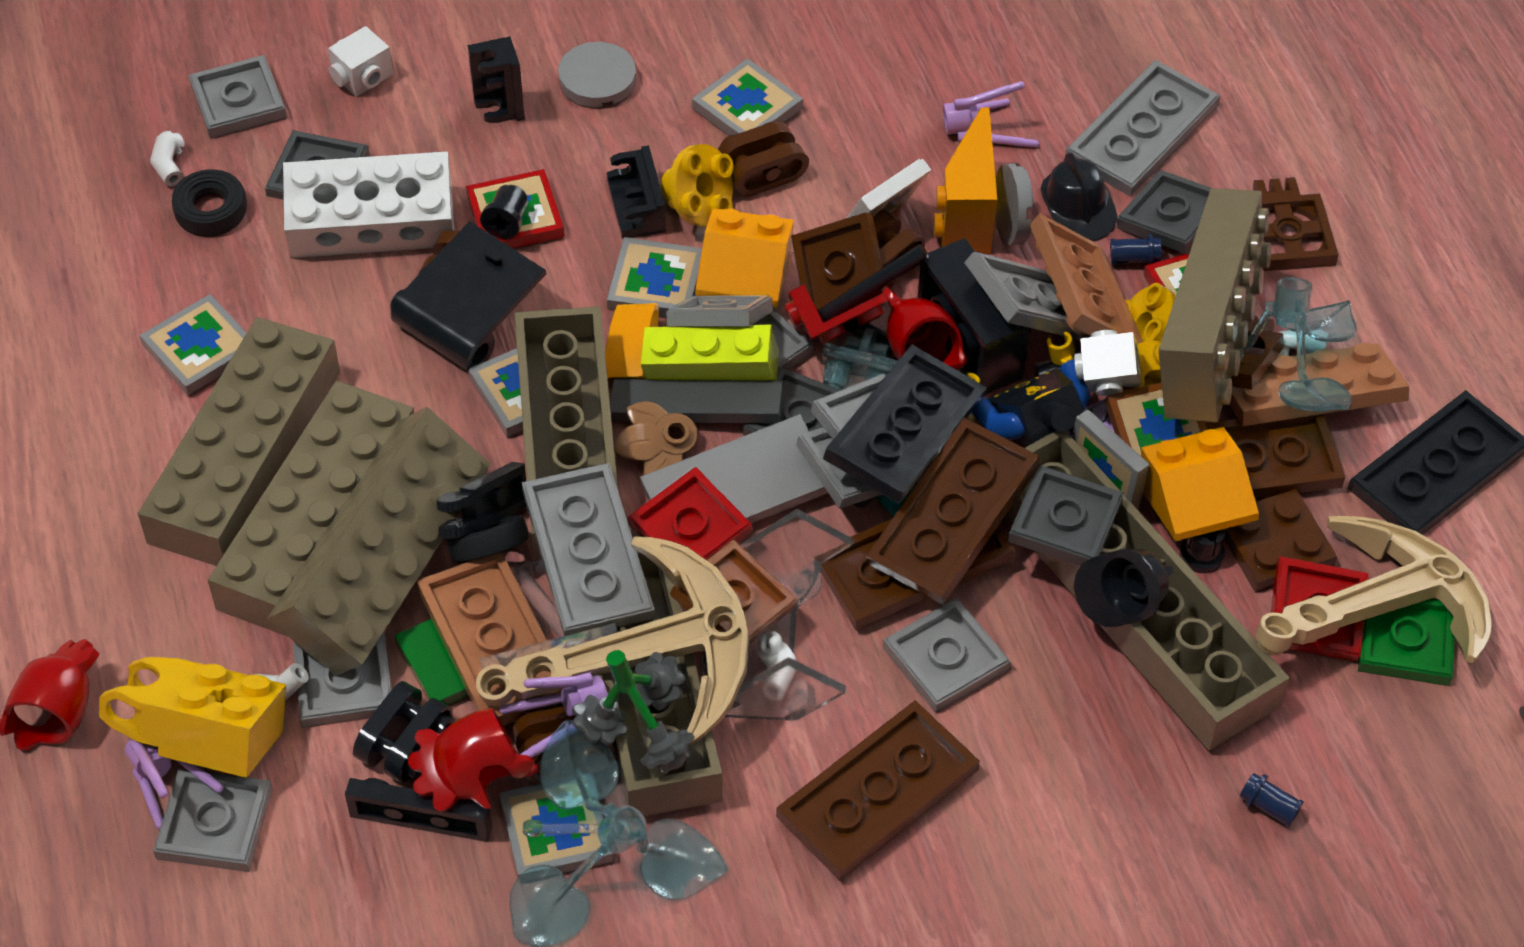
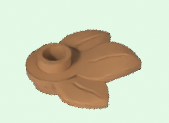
(649, 437)

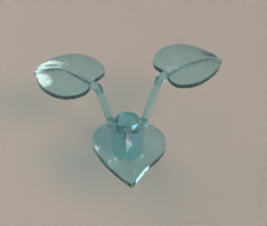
(1322, 324)
(676, 858)

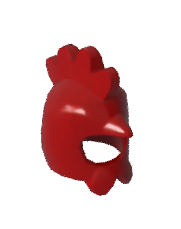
(924, 326)
(56, 685)
(466, 760)

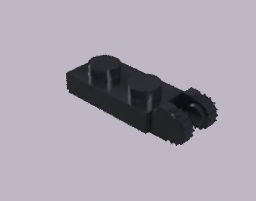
(484, 501)

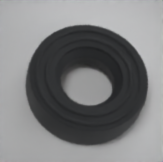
(205, 183)
(490, 541)

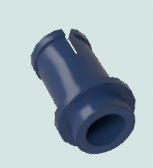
(1135, 250)
(1271, 799)

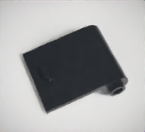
(465, 296)

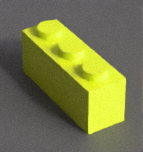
(710, 353)

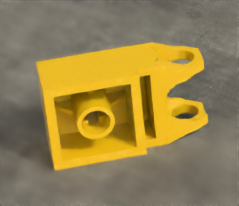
(200, 713)

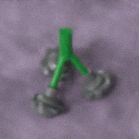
(655, 685)

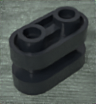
(393, 728)

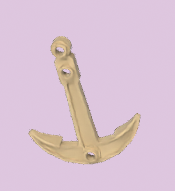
(1425, 574)
(671, 636)

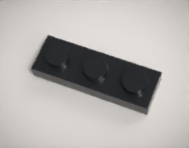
(403, 807)

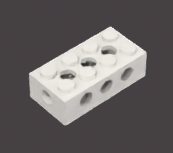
(367, 204)

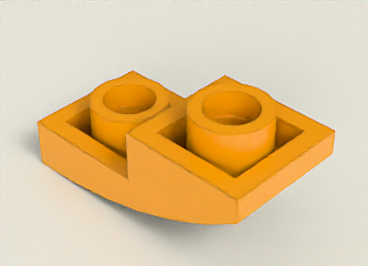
(626, 340)

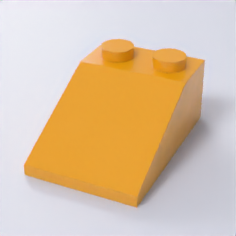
(969, 190)

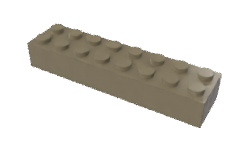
(1193, 643)

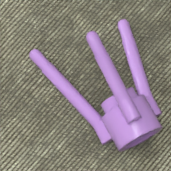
(961, 114)
(576, 692)
(151, 767)

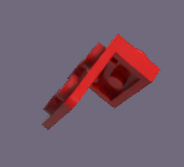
(804, 314)

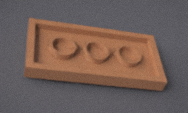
(1082, 280)
(1360, 369)
(480, 615)

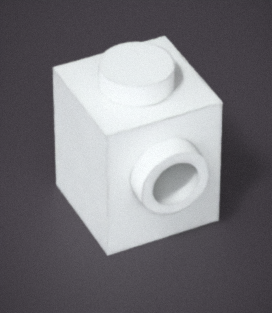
(360, 61)
(1109, 362)

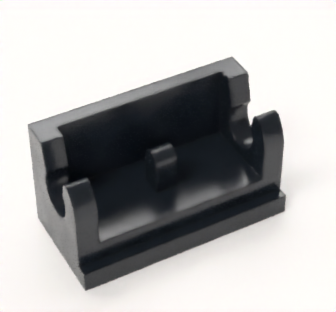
(496, 79)
(636, 194)

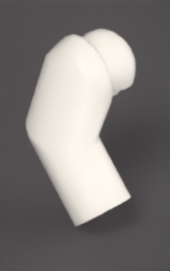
(164, 148)
(772, 649)

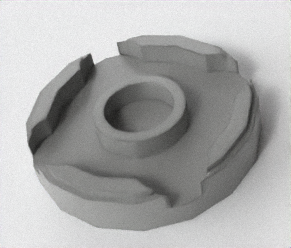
(597, 74)
(1013, 200)

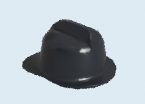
(1079, 198)
(1121, 586)

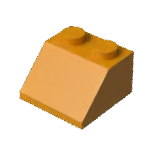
(745, 255)
(1199, 484)

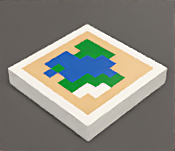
(893, 191)

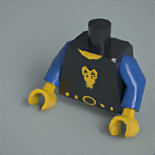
(1039, 404)

